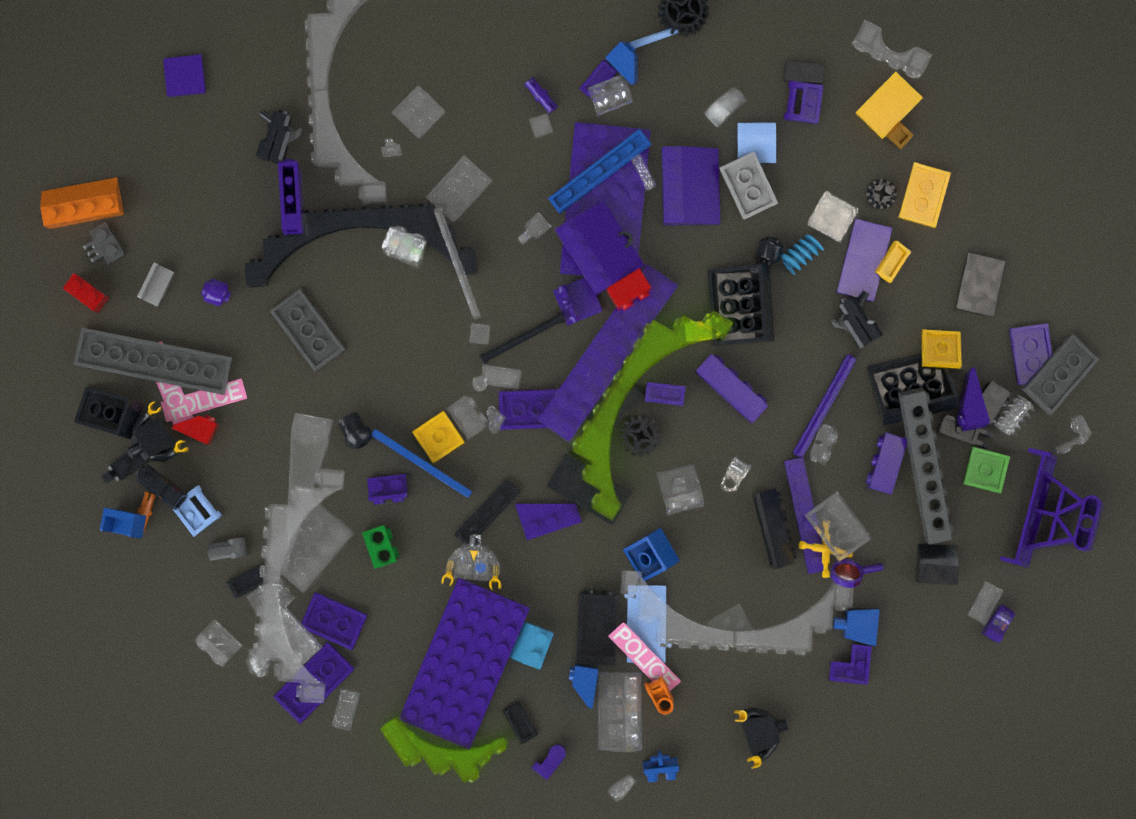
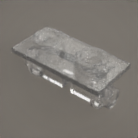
(827, 438)

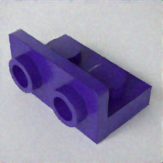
(386, 488)

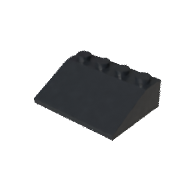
(746, 300)
(908, 374)

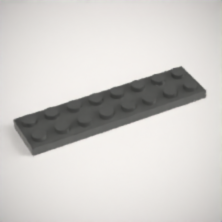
(153, 361)

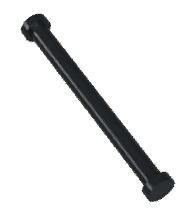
(521, 338)

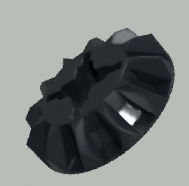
(873, 197)

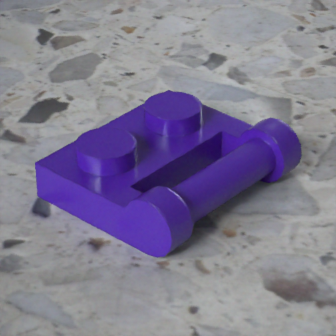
(809, 104)

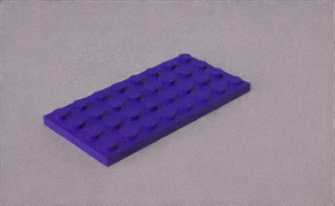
(621, 191)
(464, 663)

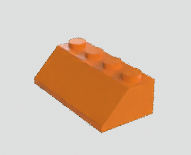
(81, 203)

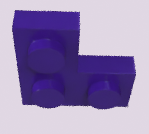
(857, 670)

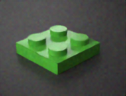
(986, 470)

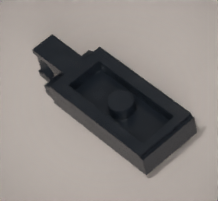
(123, 467)

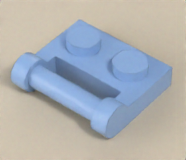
(192, 517)

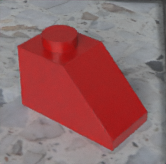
(198, 428)

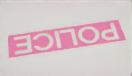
(203, 401)
(175, 402)
(642, 655)

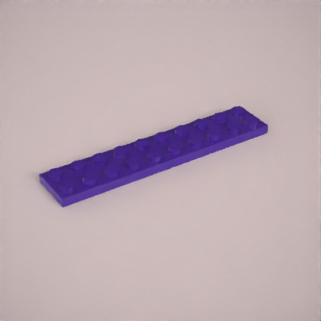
(604, 358)

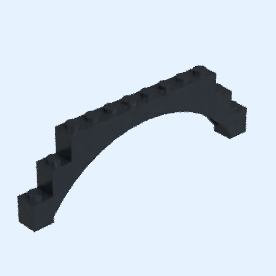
(316, 225)

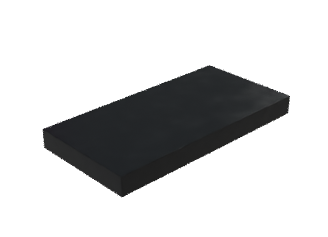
(569, 483)

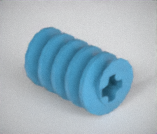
(801, 252)

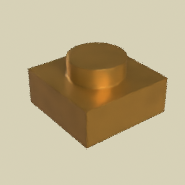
(899, 135)

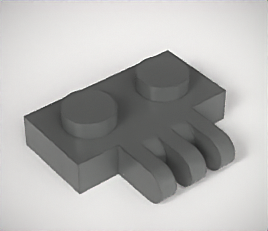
(104, 245)

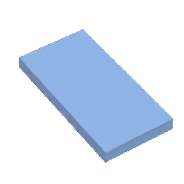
(644, 630)

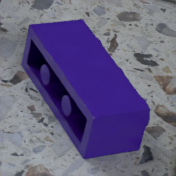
(886, 463)

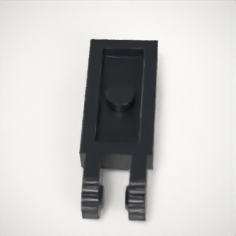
(950, 427)

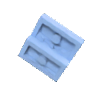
(758, 138)

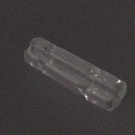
(643, 172)

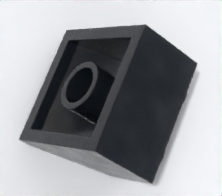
(937, 564)

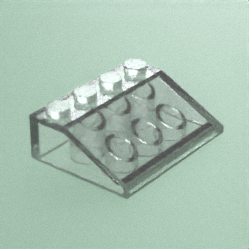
(316, 547)

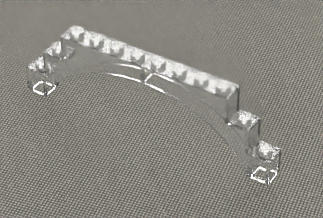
(328, 147)
(282, 525)
(788, 636)

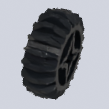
(688, 15)

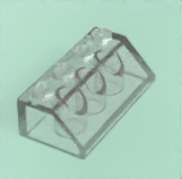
(619, 711)

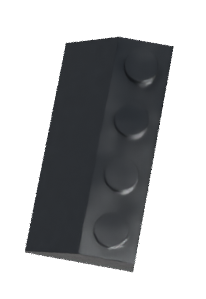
(773, 528)

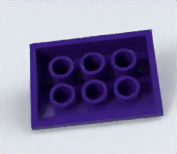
(690, 186)
(597, 248)

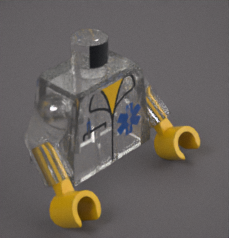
(473, 562)

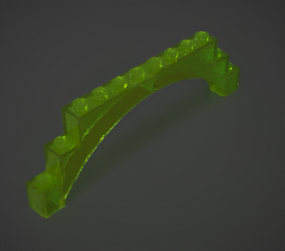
(652, 347)

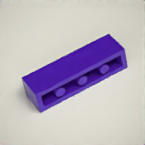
(731, 388)

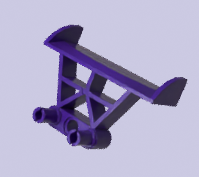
(1090, 507)

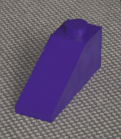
(972, 408)

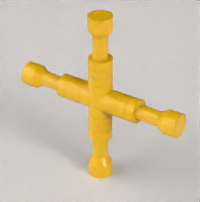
(825, 554)

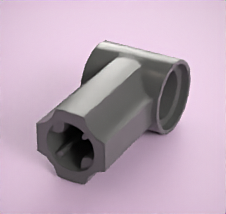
(231, 549)

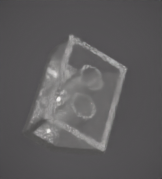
(838, 526)

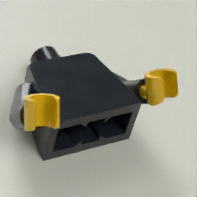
(152, 438)
(760, 733)

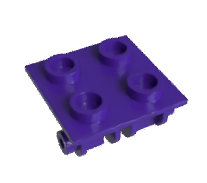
(577, 301)

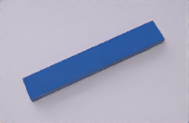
(599, 171)
(421, 463)

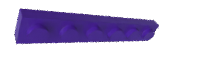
(802, 504)

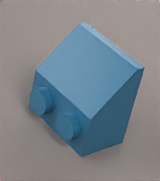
(531, 645)

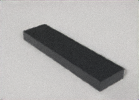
(488, 511)

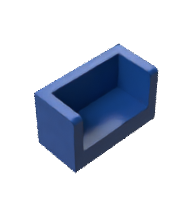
(123, 522)

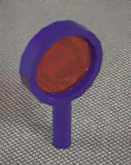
(850, 573)

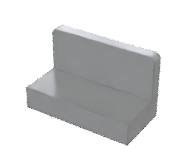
(156, 284)

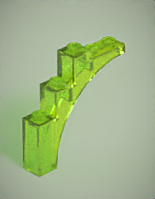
(464, 761)

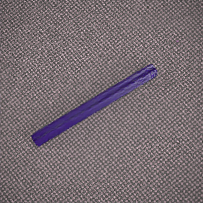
(824, 406)

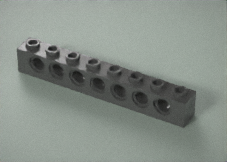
(908, 401)

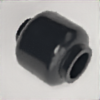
(769, 250)

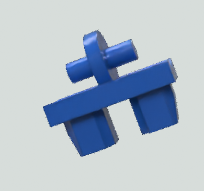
(660, 764)

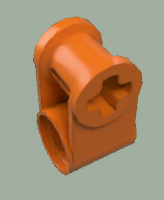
(659, 691)

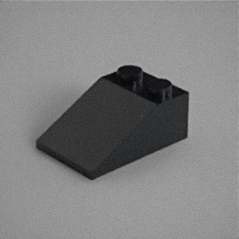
(108, 412)

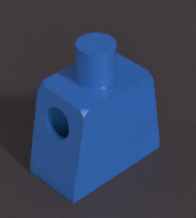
(859, 625)

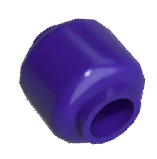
(215, 292)

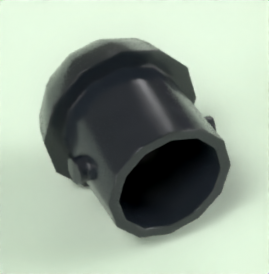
(355, 431)

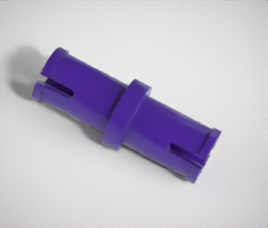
(541, 95)

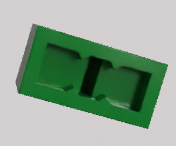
(375, 548)

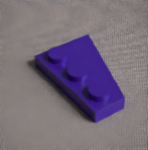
(546, 518)

